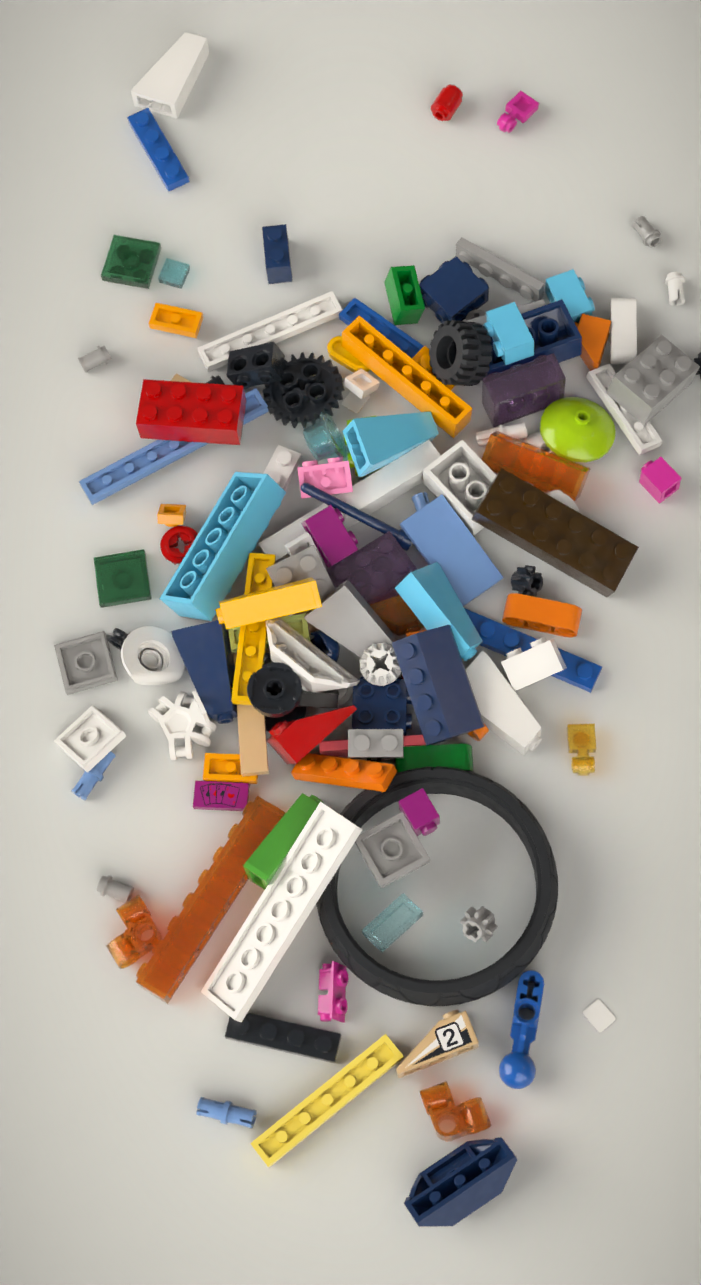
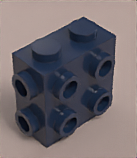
(453, 291)
(381, 706)

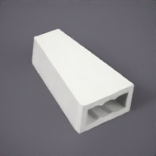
(172, 77)
(501, 706)

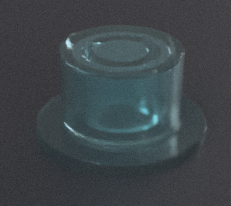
(324, 438)

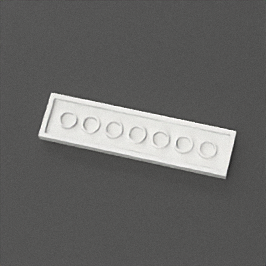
(281, 911)

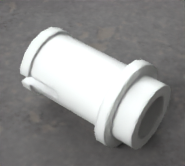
(675, 288)

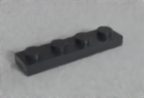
(285, 1037)

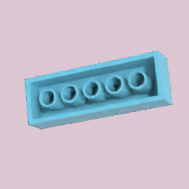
(223, 545)

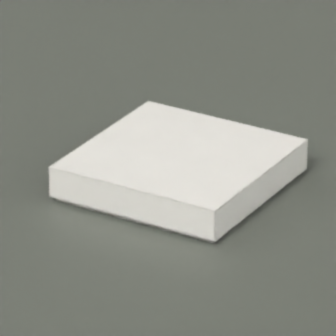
(90, 738)

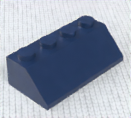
(552, 333)
(438, 684)

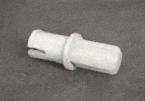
(516, 431)

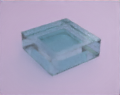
(174, 273)

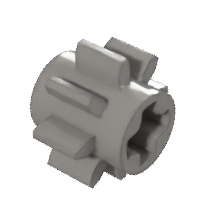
(478, 924)

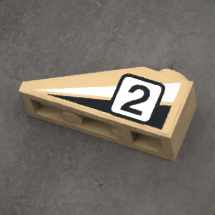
(445, 1040)

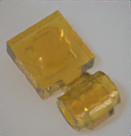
(582, 740)

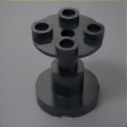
(276, 693)

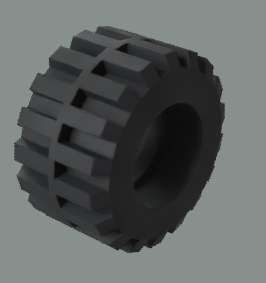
(460, 353)

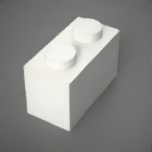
(533, 664)

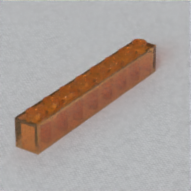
(208, 904)

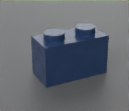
(277, 254)

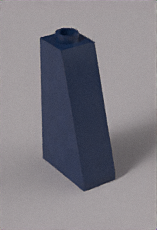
(210, 665)

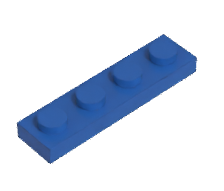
(158, 149)
(386, 328)

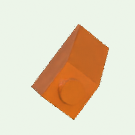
(594, 339)

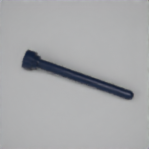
(357, 514)

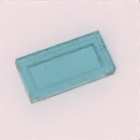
(392, 922)

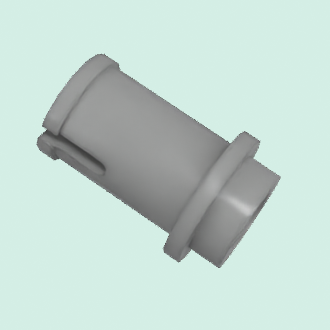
(650, 236)
(94, 358)
(115, 889)

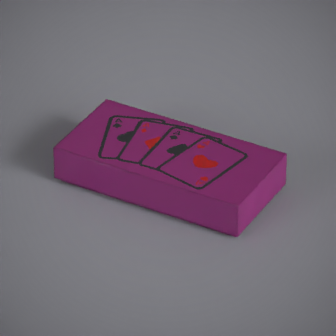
(220, 795)

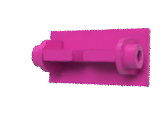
(334, 979)

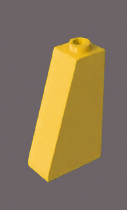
(269, 603)

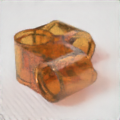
(128, 946)
(468, 1116)

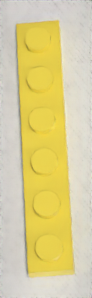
(327, 1100)

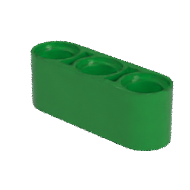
(442, 755)

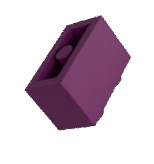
(330, 535)

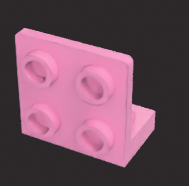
(330, 477)

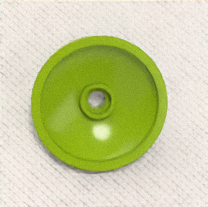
(577, 438)

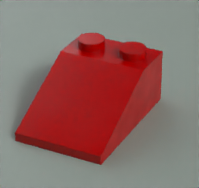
(298, 737)

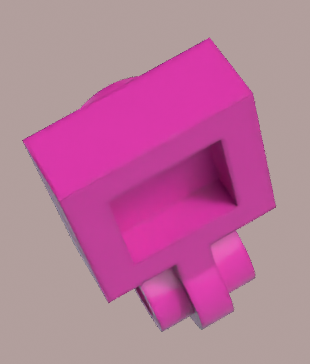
(520, 108)

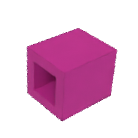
(659, 479)

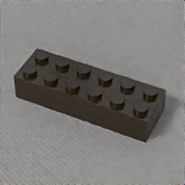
(555, 533)

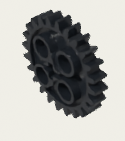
(304, 390)

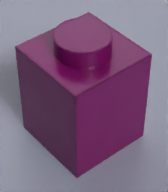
(420, 813)

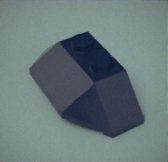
(460, 1182)

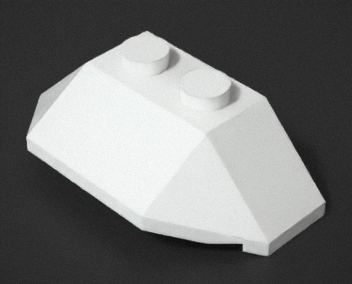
(312, 666)

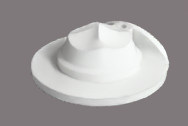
(152, 656)

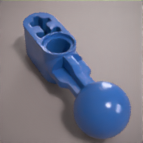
(517, 1067)

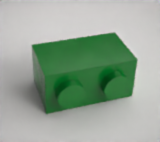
(404, 295)

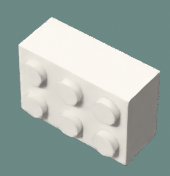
(461, 480)

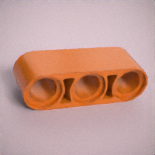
(542, 615)

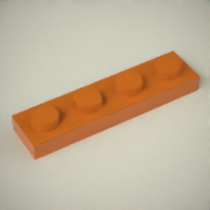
(344, 772)

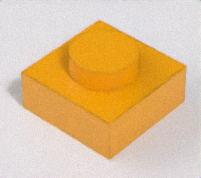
(171, 514)

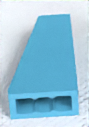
(383, 439)
(437, 605)

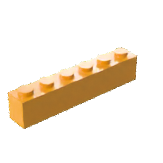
(406, 376)

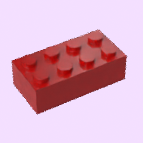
(191, 412)

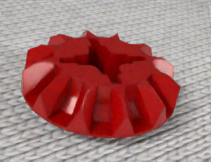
(171, 540)

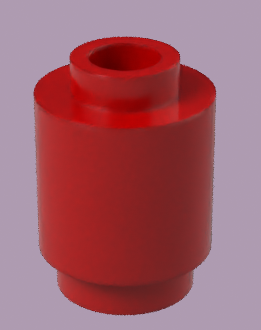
(447, 103)

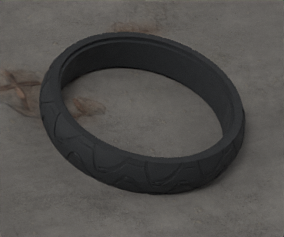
(492, 978)

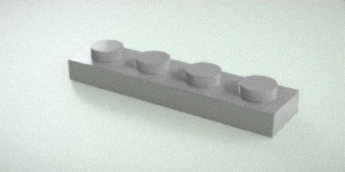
(505, 273)

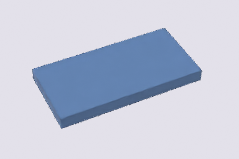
(446, 540)

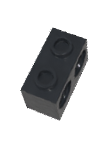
(255, 365)

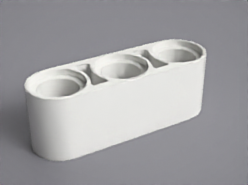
(623, 330)

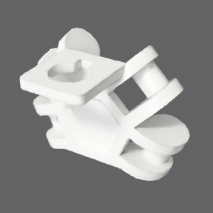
(180, 722)

